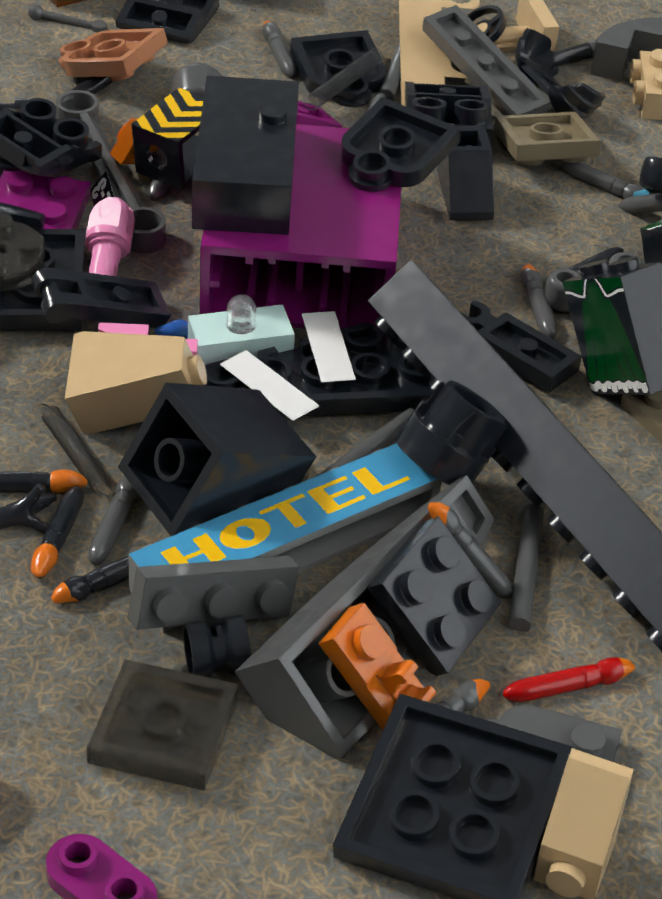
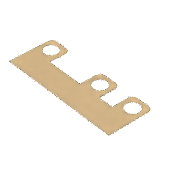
(419, 56)

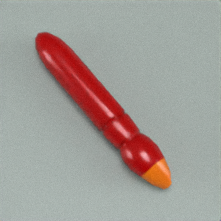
(604, 672)

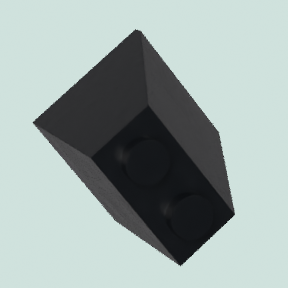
(211, 453)

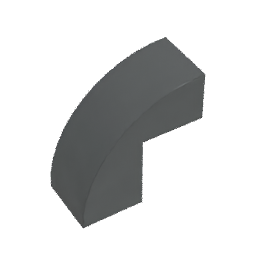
(623, 43)

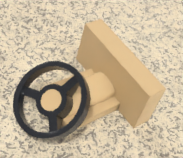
(530, 15)

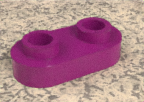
(99, 877)

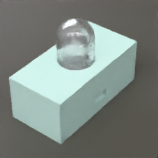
(240, 329)

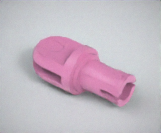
(109, 235)

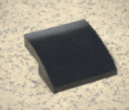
(180, 18)

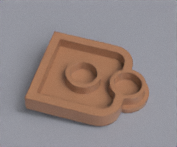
(111, 53)

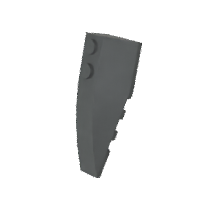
(294, 676)

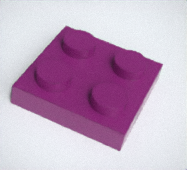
(57, 197)

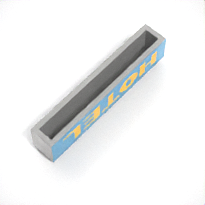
(307, 519)

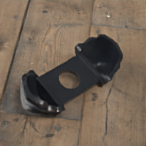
(537, 62)

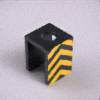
(172, 129)

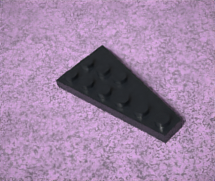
(382, 375)

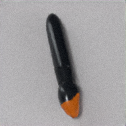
(80, 587)

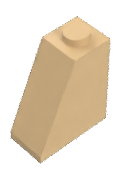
(121, 375)

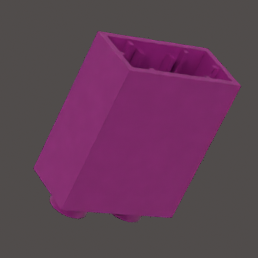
(336, 247)

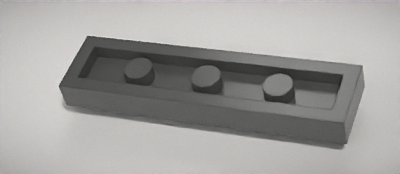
(484, 63)

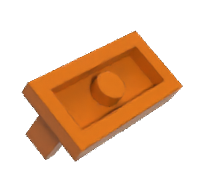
(372, 663)

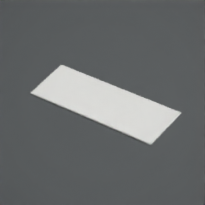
(328, 347)
(274, 387)

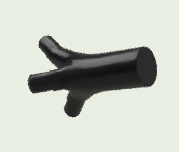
(22, 511)

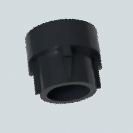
(452, 433)

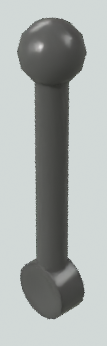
(36, 12)

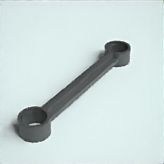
(85, 107)

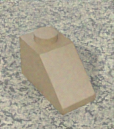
(583, 825)

